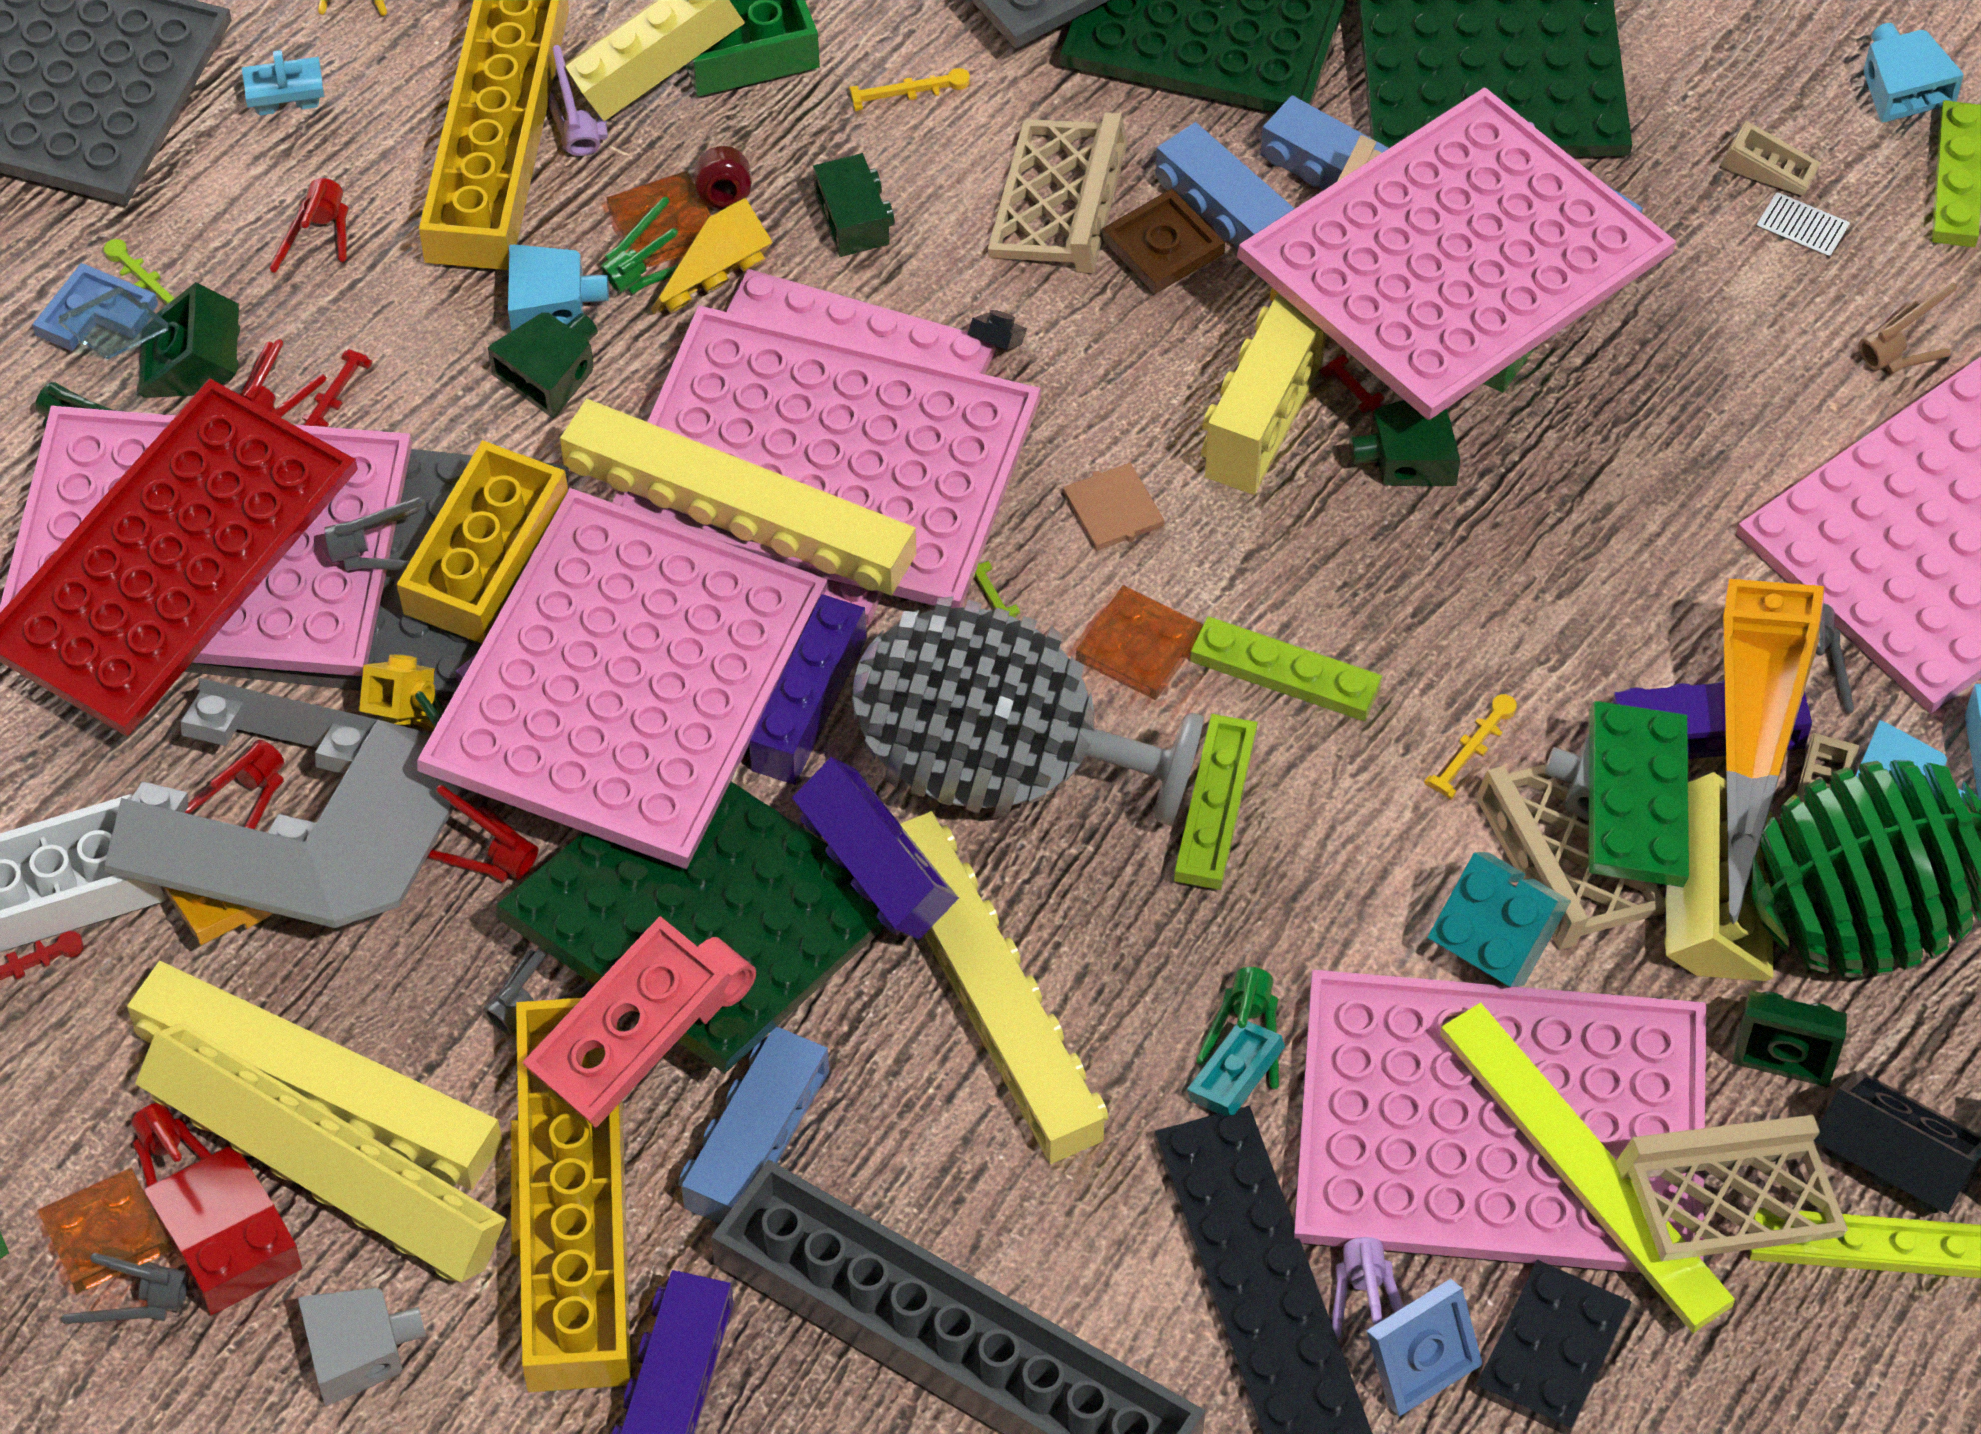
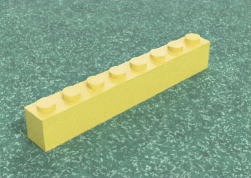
(739, 497)
(1007, 1007)
(382, 1103)
(320, 1153)

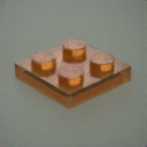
(684, 212)
(1139, 642)
(104, 1220)

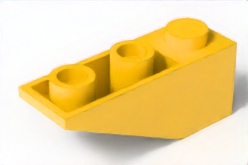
(723, 244)

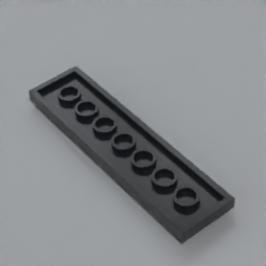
(1259, 1277)

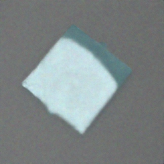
(113, 323)

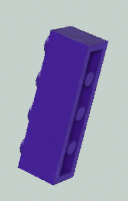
(808, 689)
(1705, 714)
(874, 849)
(678, 1356)

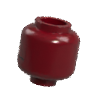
(722, 177)

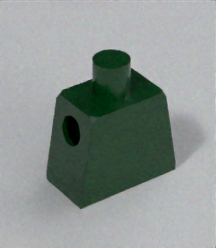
(545, 360)
(1409, 447)

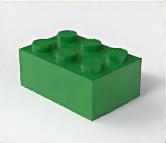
(771, 43)

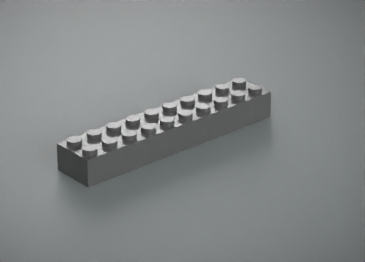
(934, 1318)

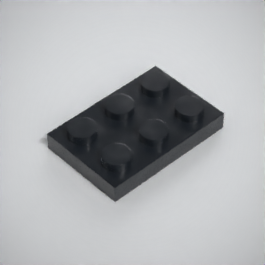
(1553, 1347)

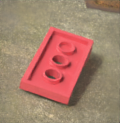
(670, 988)

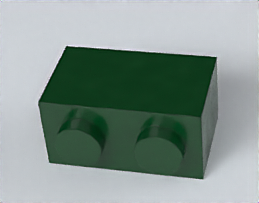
(852, 204)

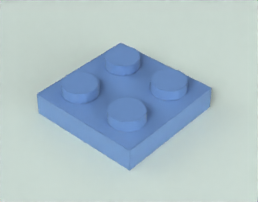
(1424, 1347)

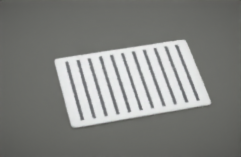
(1803, 224)

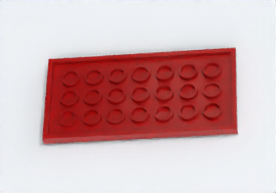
(169, 555)

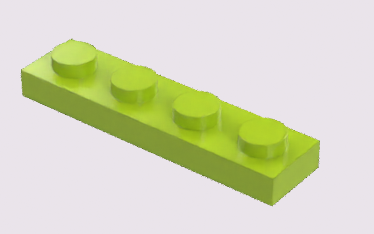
(1958, 175)
(1286, 668)
(1215, 802)

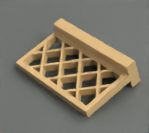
(1092, 203)
(1533, 853)
(1715, 1151)

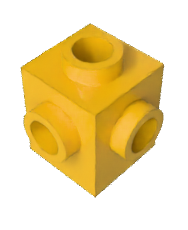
(391, 688)

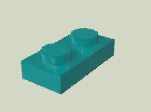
(1235, 1068)

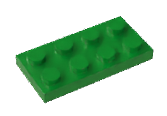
(1638, 794)

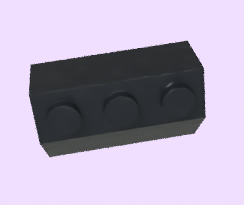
(1900, 1142)

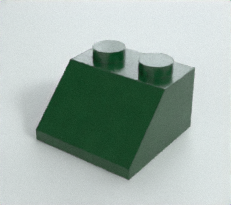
(195, 346)
(1790, 1038)

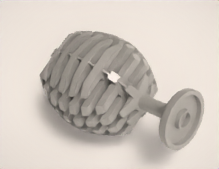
(993, 713)

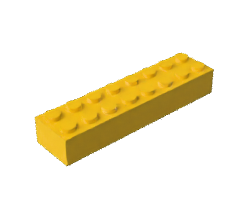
(491, 132)
(569, 1227)

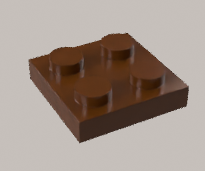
(1163, 241)

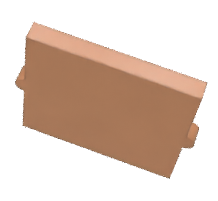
(1113, 506)

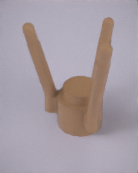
(1887, 343)

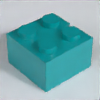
(1499, 923)

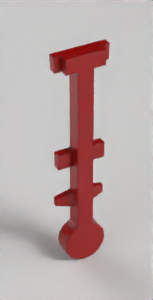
(1337, 368)
(330, 400)
(68, 944)

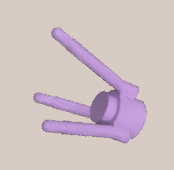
(580, 131)
(1366, 1269)

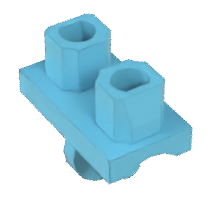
(283, 82)

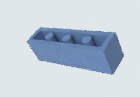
(1309, 143)
(1217, 185)
(757, 1122)

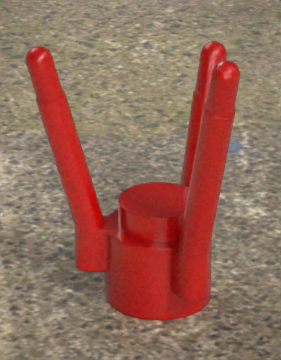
(320, 207)
(263, 396)
(254, 768)
(509, 850)
(161, 1135)

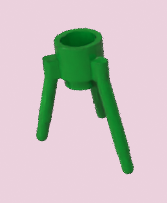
(625, 268)
(1248, 999)

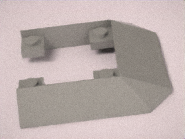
(322, 872)

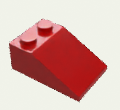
(224, 1229)

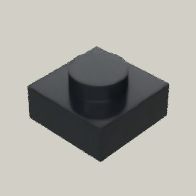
(997, 329)

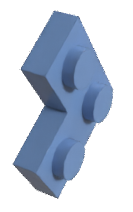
(81, 287)

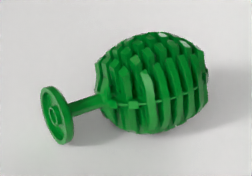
(1872, 868)

